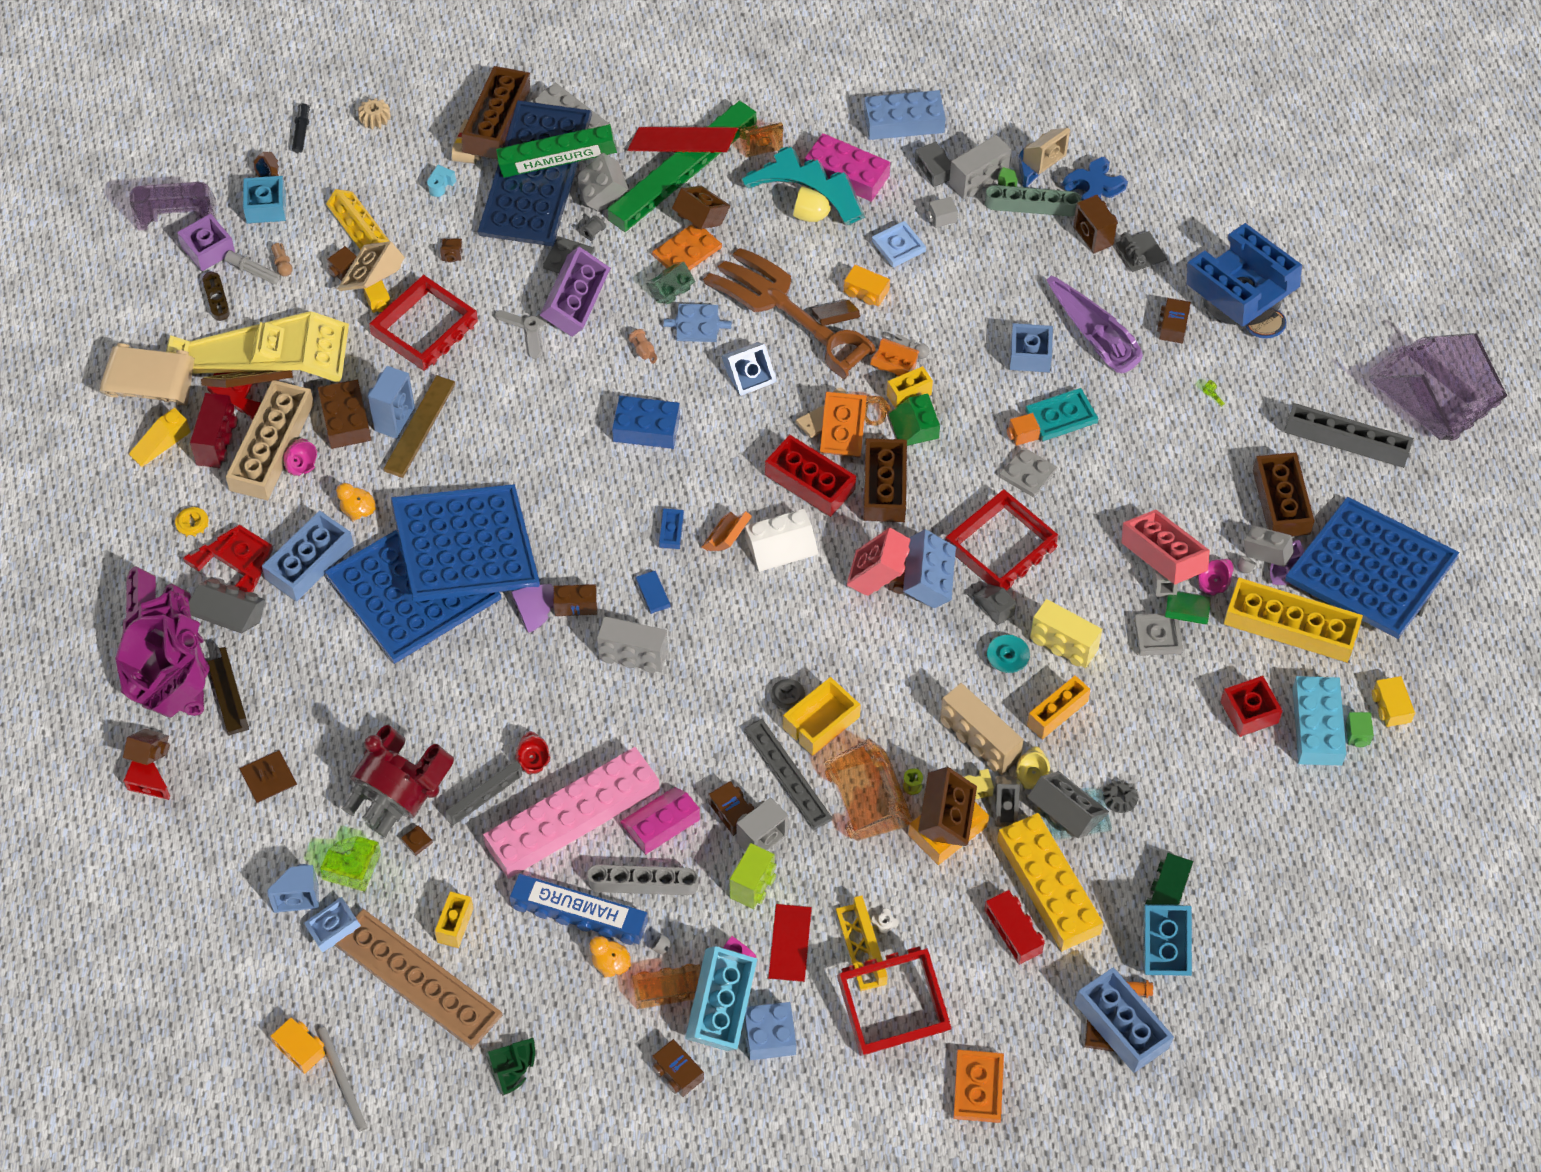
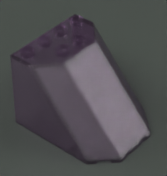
(1441, 382)

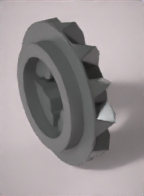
(787, 686)
(1116, 803)

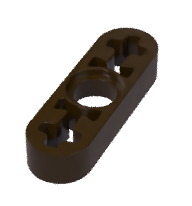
(218, 289)

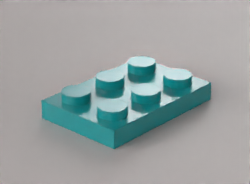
(1063, 414)

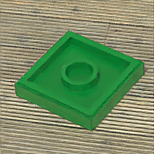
(1188, 607)

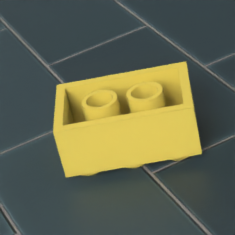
(1065, 633)

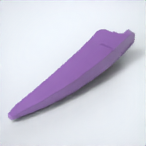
(1100, 328)

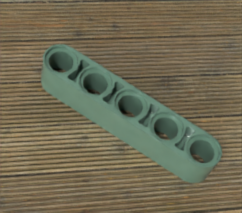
(1031, 200)

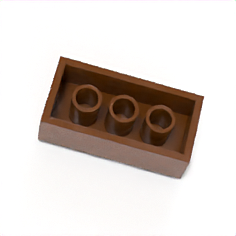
(885, 480)
(1283, 494)

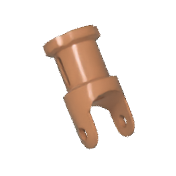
(643, 346)

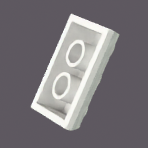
(781, 540)

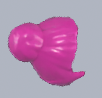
(304, 454)
(1217, 569)

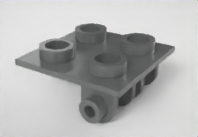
(1140, 250)

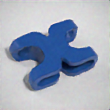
(1095, 180)

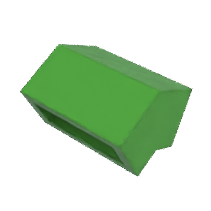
(1007, 178)

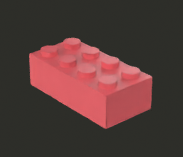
(1165, 546)

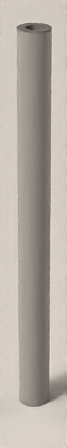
(342, 1079)

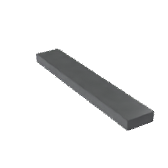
(788, 774)

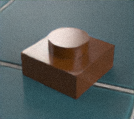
(416, 840)

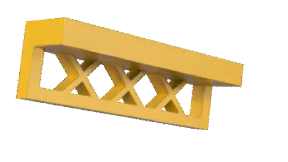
(355, 218)
(869, 939)

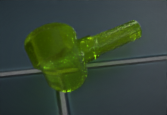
(1209, 390)

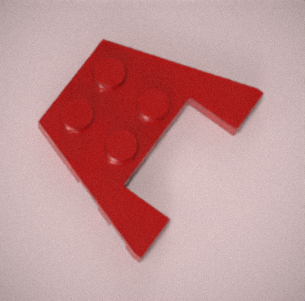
(238, 397)
(238, 550)

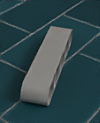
(634, 873)

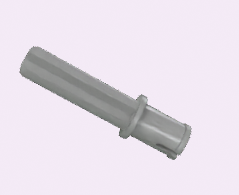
(252, 267)

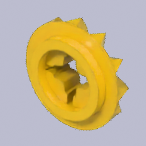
(183, 519)

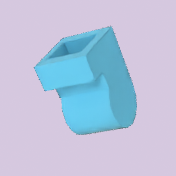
(439, 180)

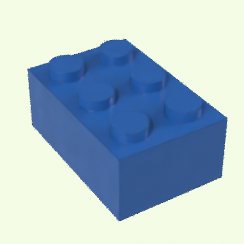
(646, 422)

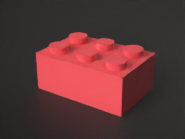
(879, 562)

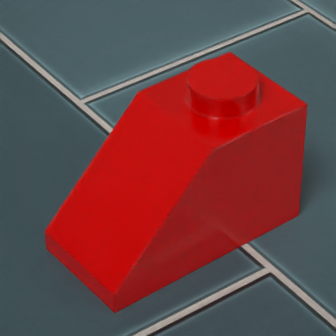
(146, 780)

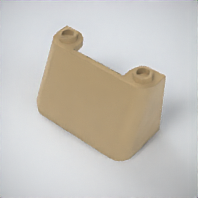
(148, 374)

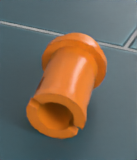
(1142, 988)

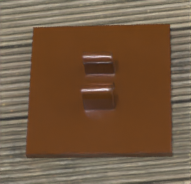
(268, 776)

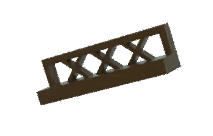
(228, 694)

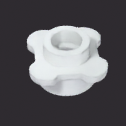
(883, 927)

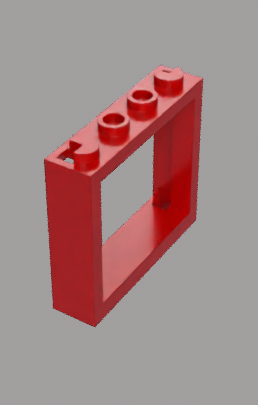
(403, 303)
(983, 515)
(894, 960)

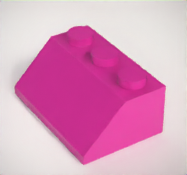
(661, 819)

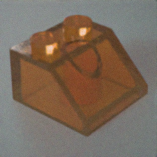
(762, 138)

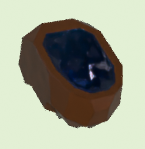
(266, 165)

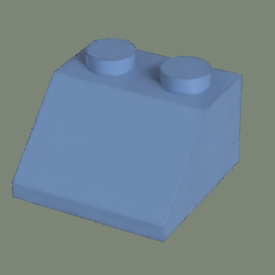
(749, 368)
(295, 890)

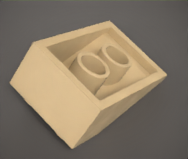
(372, 265)

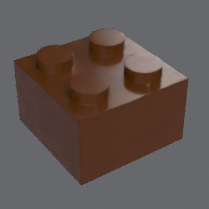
(700, 207)
(1095, 223)

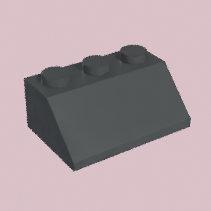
(226, 606)
(1067, 804)

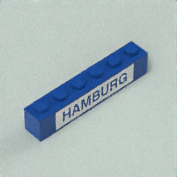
(578, 909)

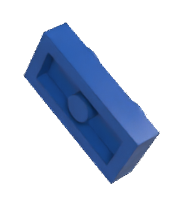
(671, 528)

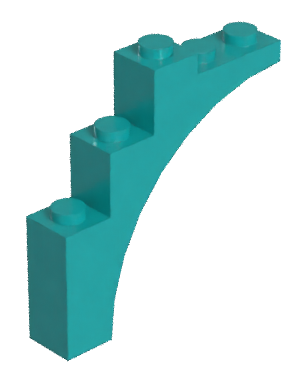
(789, 169)

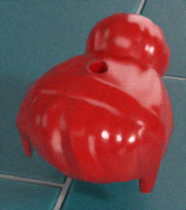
(533, 746)

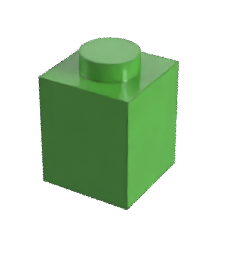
(1359, 729)

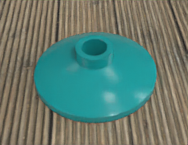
(1011, 646)

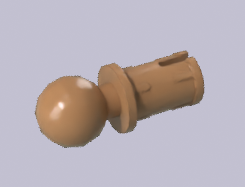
(281, 260)

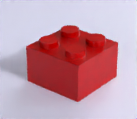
(1251, 706)

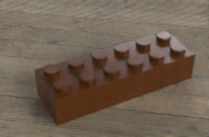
(494, 111)

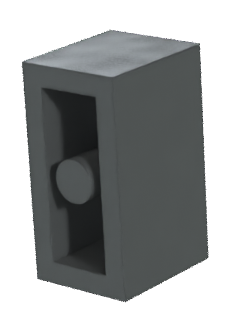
(934, 163)

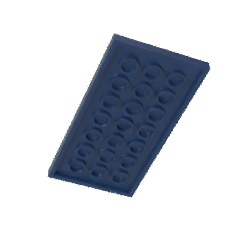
(532, 203)

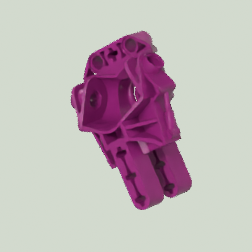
(165, 666)

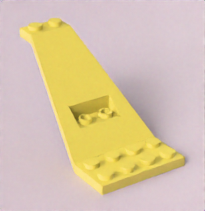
(290, 343)

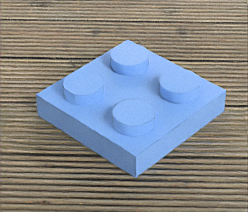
(898, 244)
(332, 924)

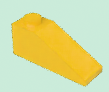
(161, 436)

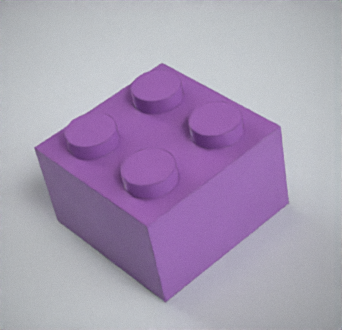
(205, 242)

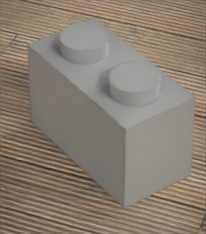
(1268, 546)

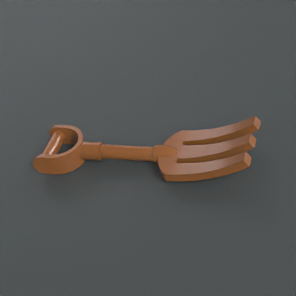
(776, 295)

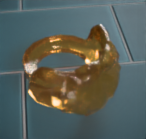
(883, 406)

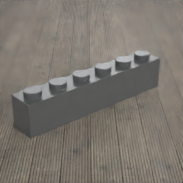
(1349, 435)

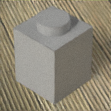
(942, 212)
(1162, 585)

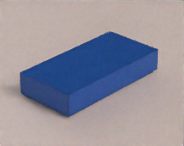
(653, 592)

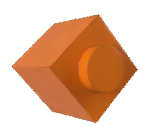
(1023, 429)

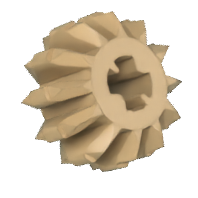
(374, 113)

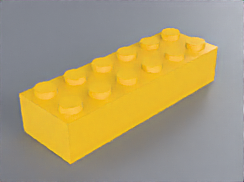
(1293, 620)
(1050, 882)

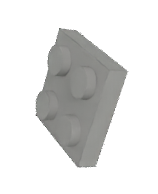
(1028, 472)
(1158, 635)

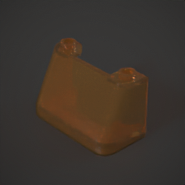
(869, 790)

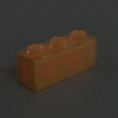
(665, 986)

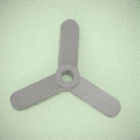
(533, 335)

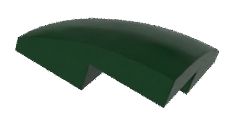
(518, 1058)

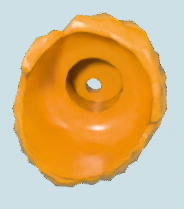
(351, 506)
(602, 956)

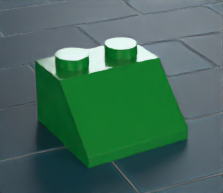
(915, 420)

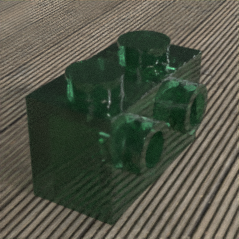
(671, 282)

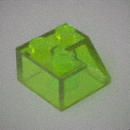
(351, 862)

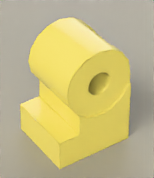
(983, 783)

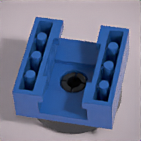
(1245, 281)

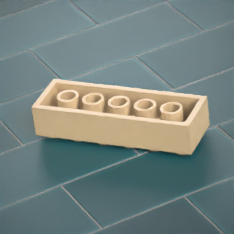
(269, 435)

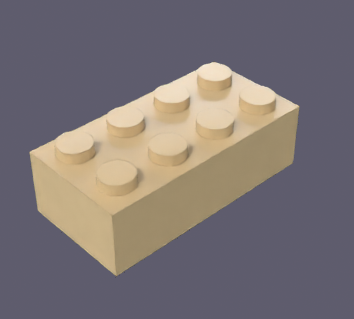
(981, 729)

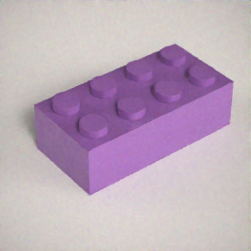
(575, 291)

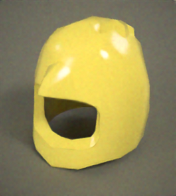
(811, 205)

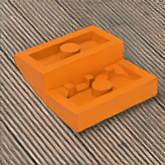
(726, 531)

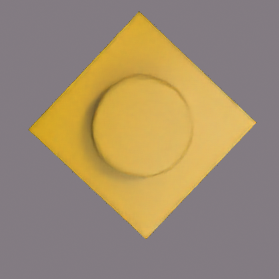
(377, 297)

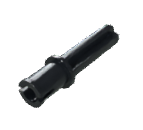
(300, 128)

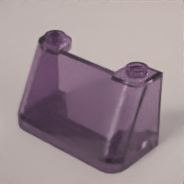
(151, 200)

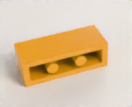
(1058, 707)

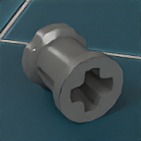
(592, 228)

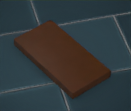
(244, 378)

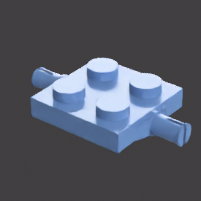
(697, 323)

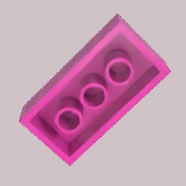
(864, 169)

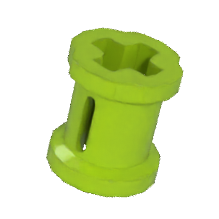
(909, 777)

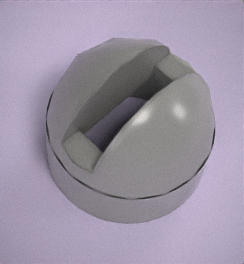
(1246, 564)
(660, 944)

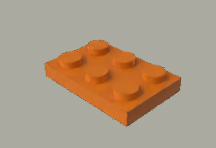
(687, 246)
(843, 424)
(978, 1086)

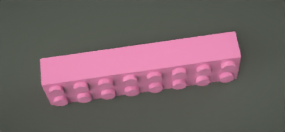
(571, 812)

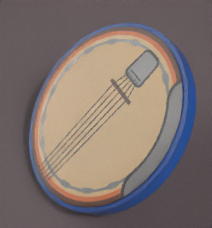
(1270, 328)

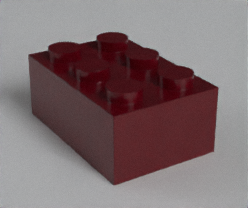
(213, 430)

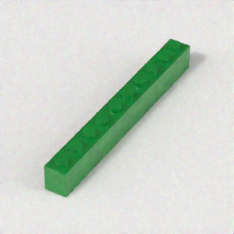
(673, 173)

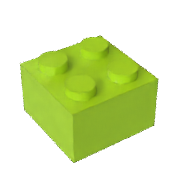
(752, 876)

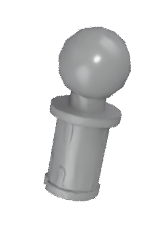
(922, 348)

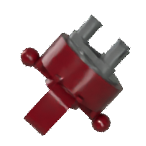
(393, 781)

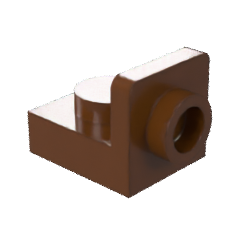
(451, 250)

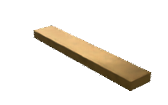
(419, 426)

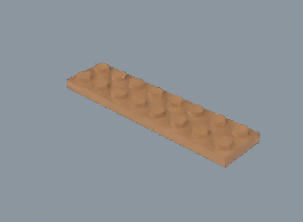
(420, 980)

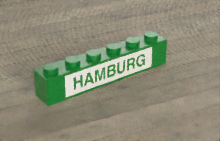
(556, 150)

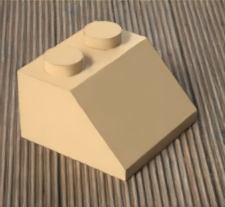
(1047, 149)

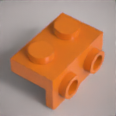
(895, 357)

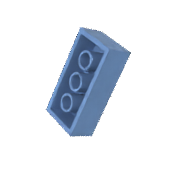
(904, 114)
(308, 555)
(1123, 1020)

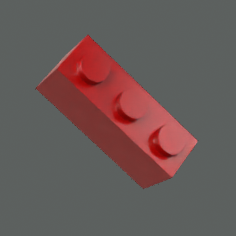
(1014, 926)

